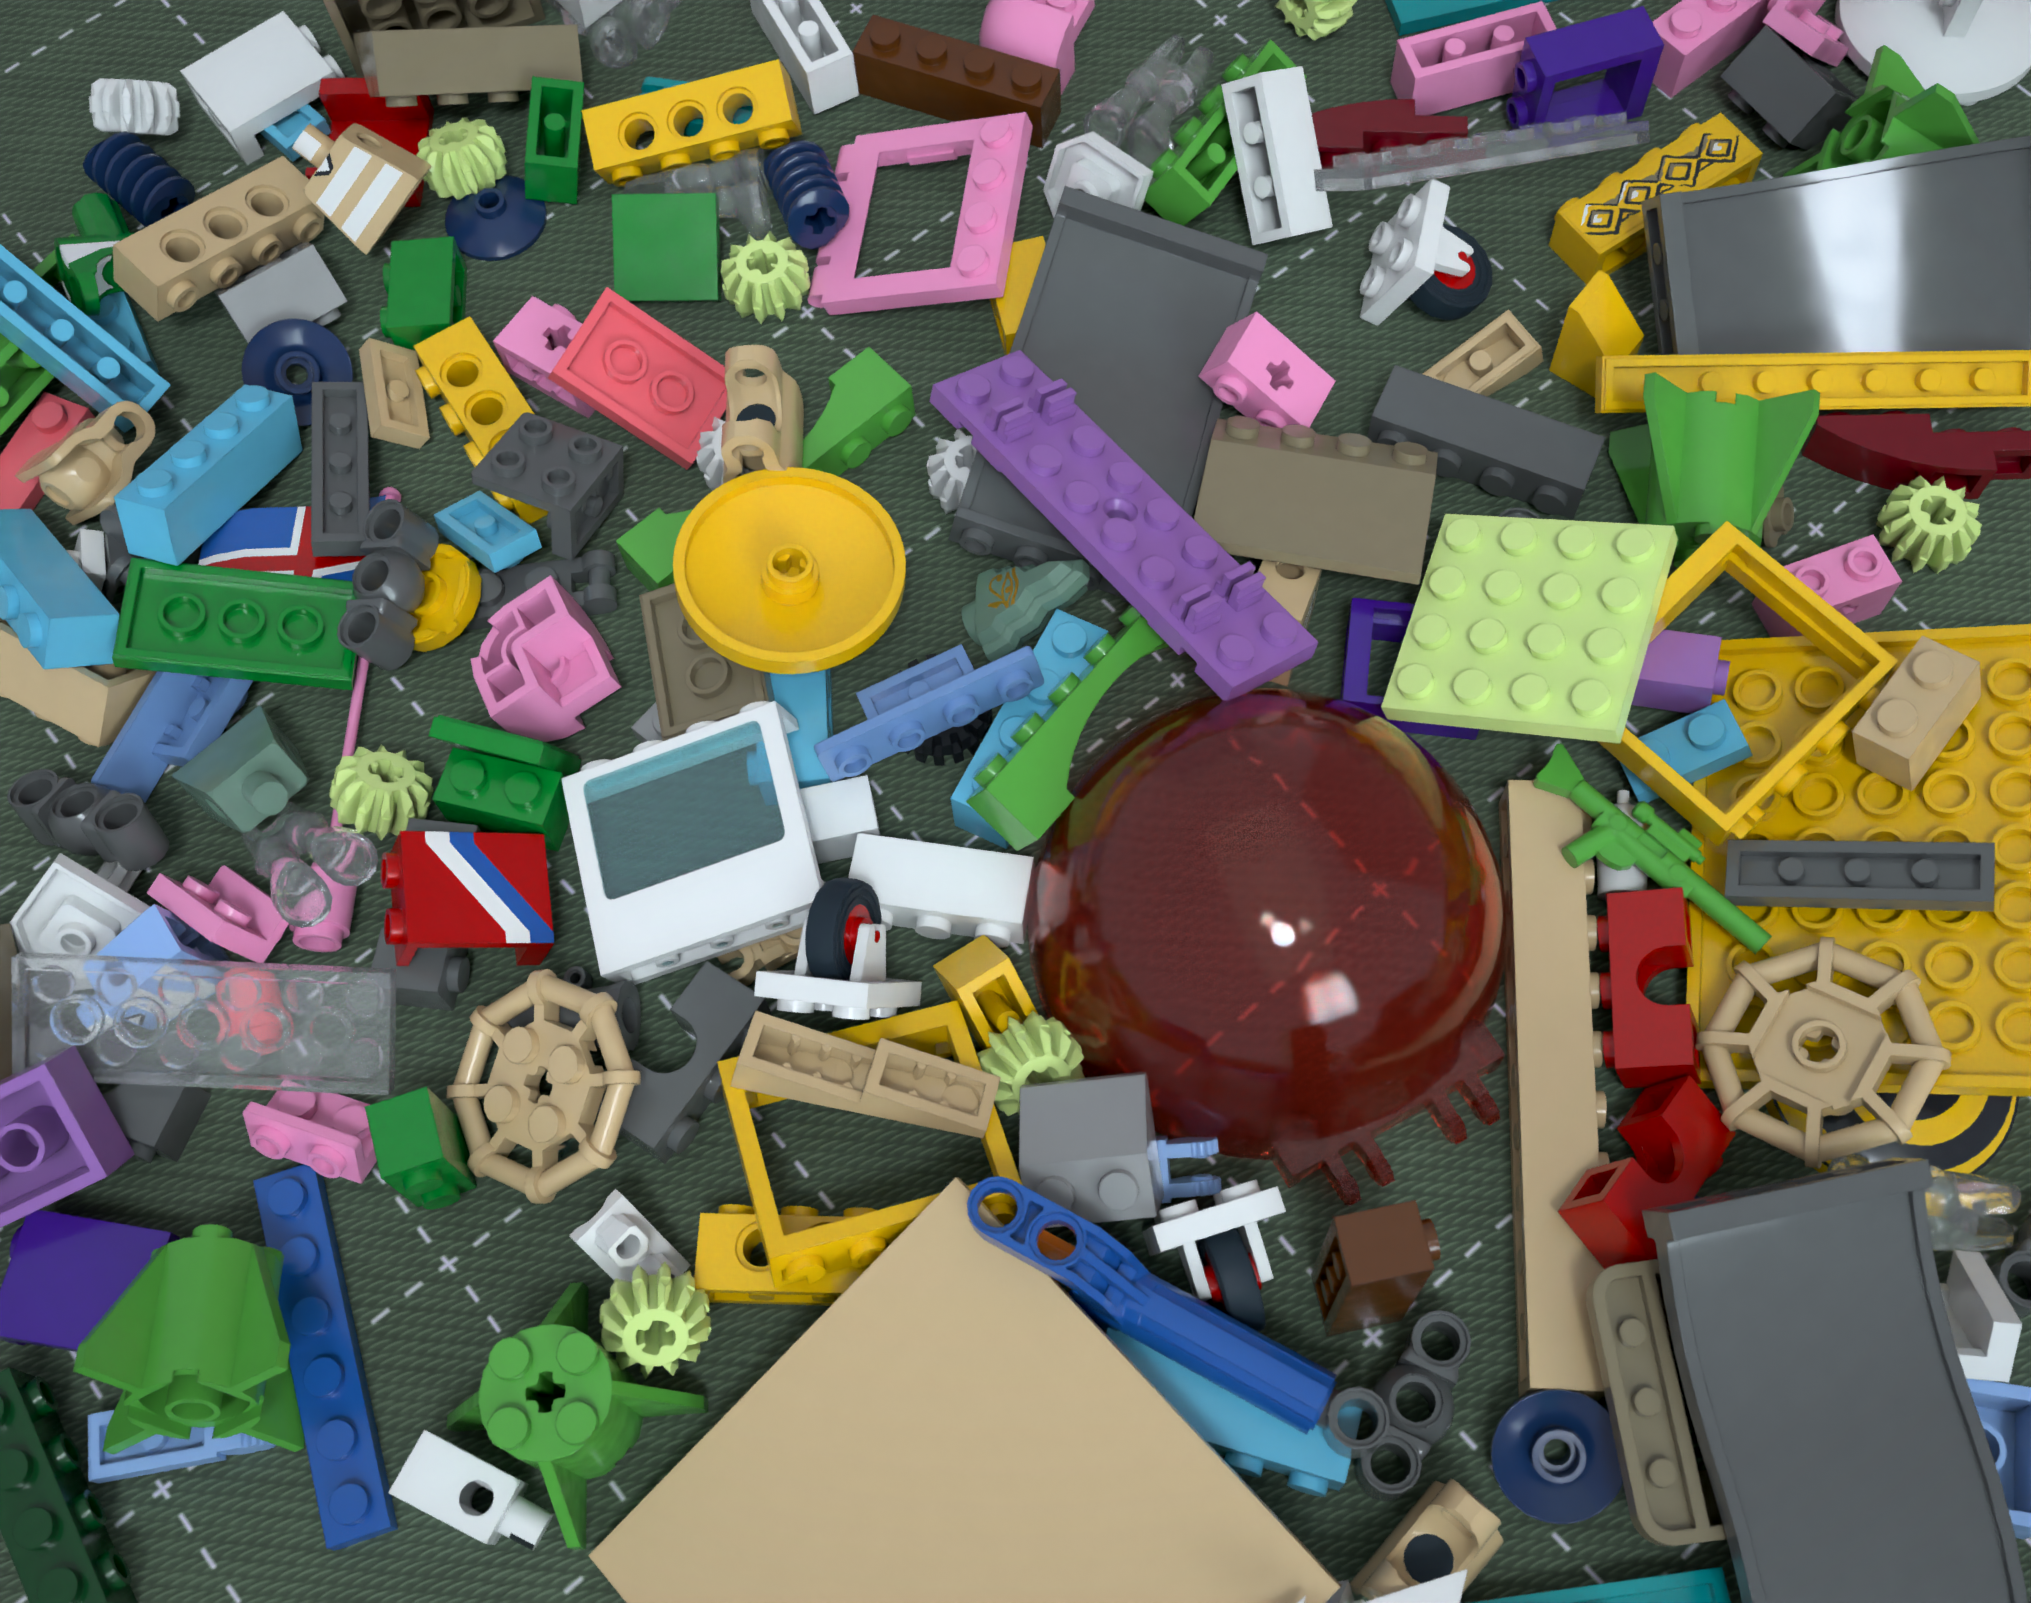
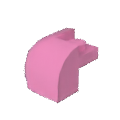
(1036, 30)
(543, 664)

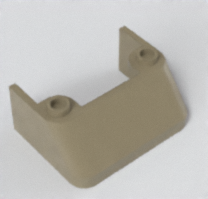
(1651, 1434)

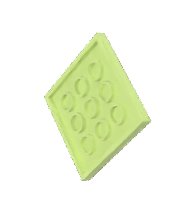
(1532, 626)

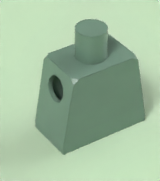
(245, 773)

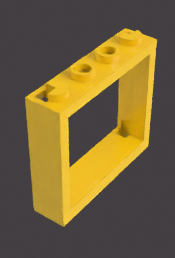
(1814, 619)
(864, 1237)

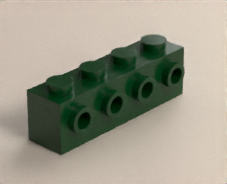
(46, 1507)

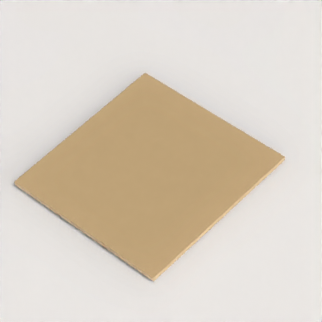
(955, 1446)

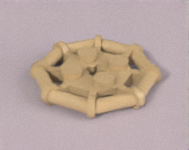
(1833, 1084)
(513, 1086)

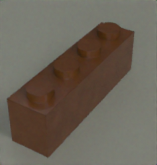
(954, 77)
(1373, 1266)

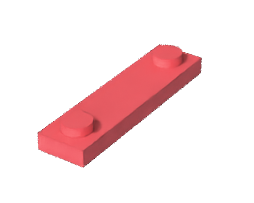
(43, 427)

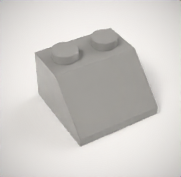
(287, 288)
(1092, 1146)

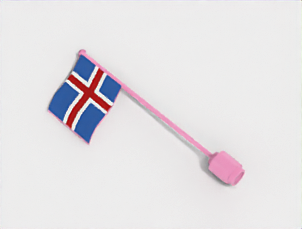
(281, 543)

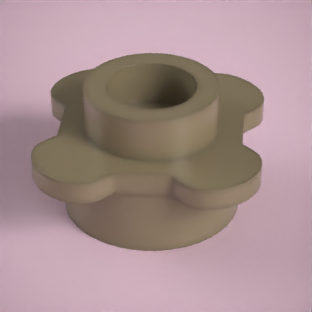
(1778, 520)

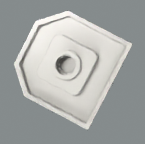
(1097, 169)
(76, 909)

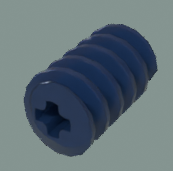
(137, 178)
(806, 193)

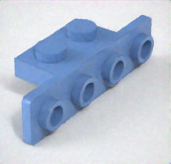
(924, 703)
(169, 726)

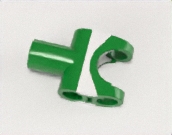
(87, 259)

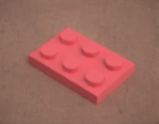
(643, 378)

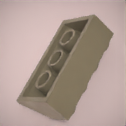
(465, 61)

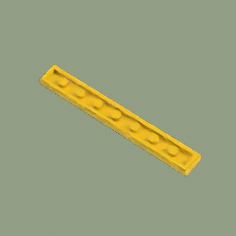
(1842, 379)

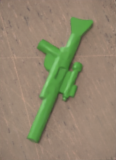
(1656, 852)

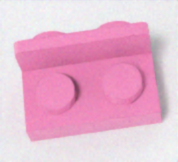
(1810, 32)
(225, 911)
(314, 1130)

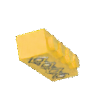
(1608, 223)

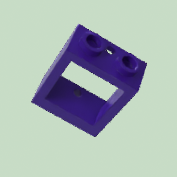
(1617, 42)
(1384, 622)

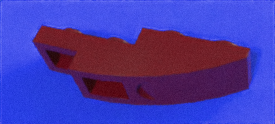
(1379, 125)
(1901, 446)

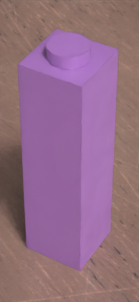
(1681, 672)

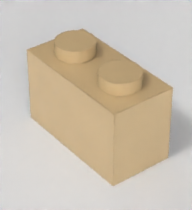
(1917, 713)

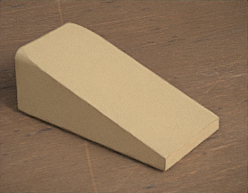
(1490, 357)

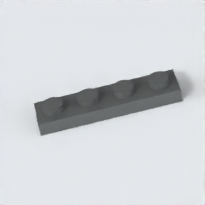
(339, 468)
(1861, 874)

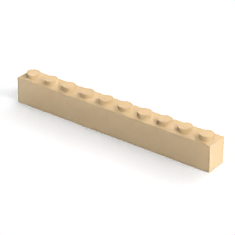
(1550, 1082)

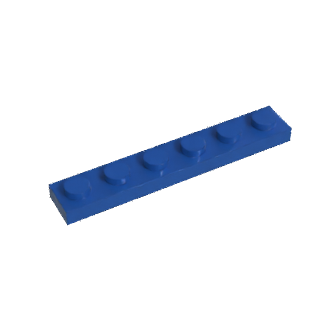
(326, 1360)

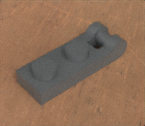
(509, 583)

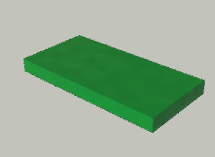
(234, 624)

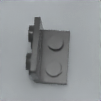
(558, 471)

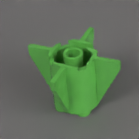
(1893, 119)
(1709, 459)
(198, 1346)
(564, 1406)

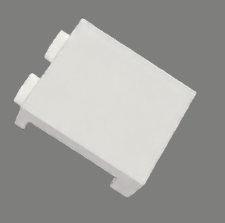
(259, 80)
(1980, 1318)

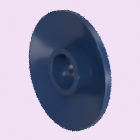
(496, 221)
(300, 344)
(1562, 1488)

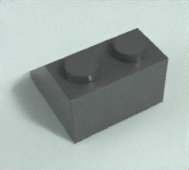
(1788, 90)

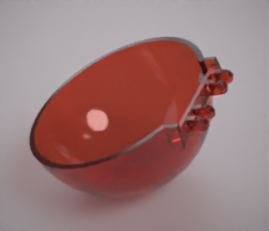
(1276, 930)

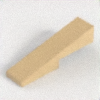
(882, 1083)

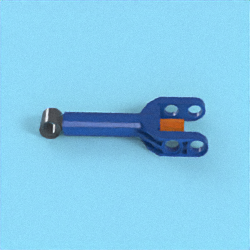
(1130, 1299)

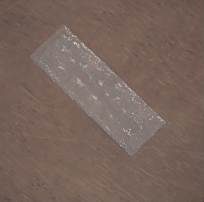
(1480, 152)
(208, 1022)

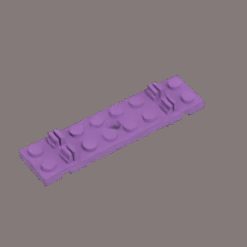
(1125, 524)

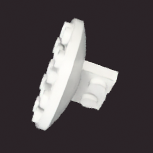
(1960, 44)

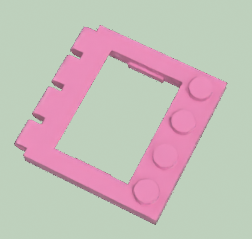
(984, 227)

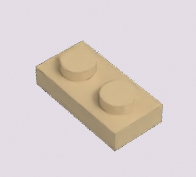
(393, 394)

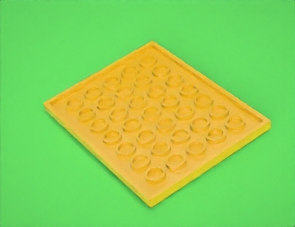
(1975, 791)

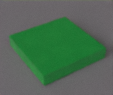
(666, 247)
(503, 745)

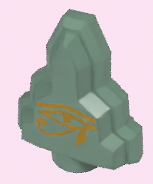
(1019, 602)

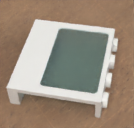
(693, 844)

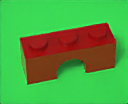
(1645, 937)
(1676, 1149)

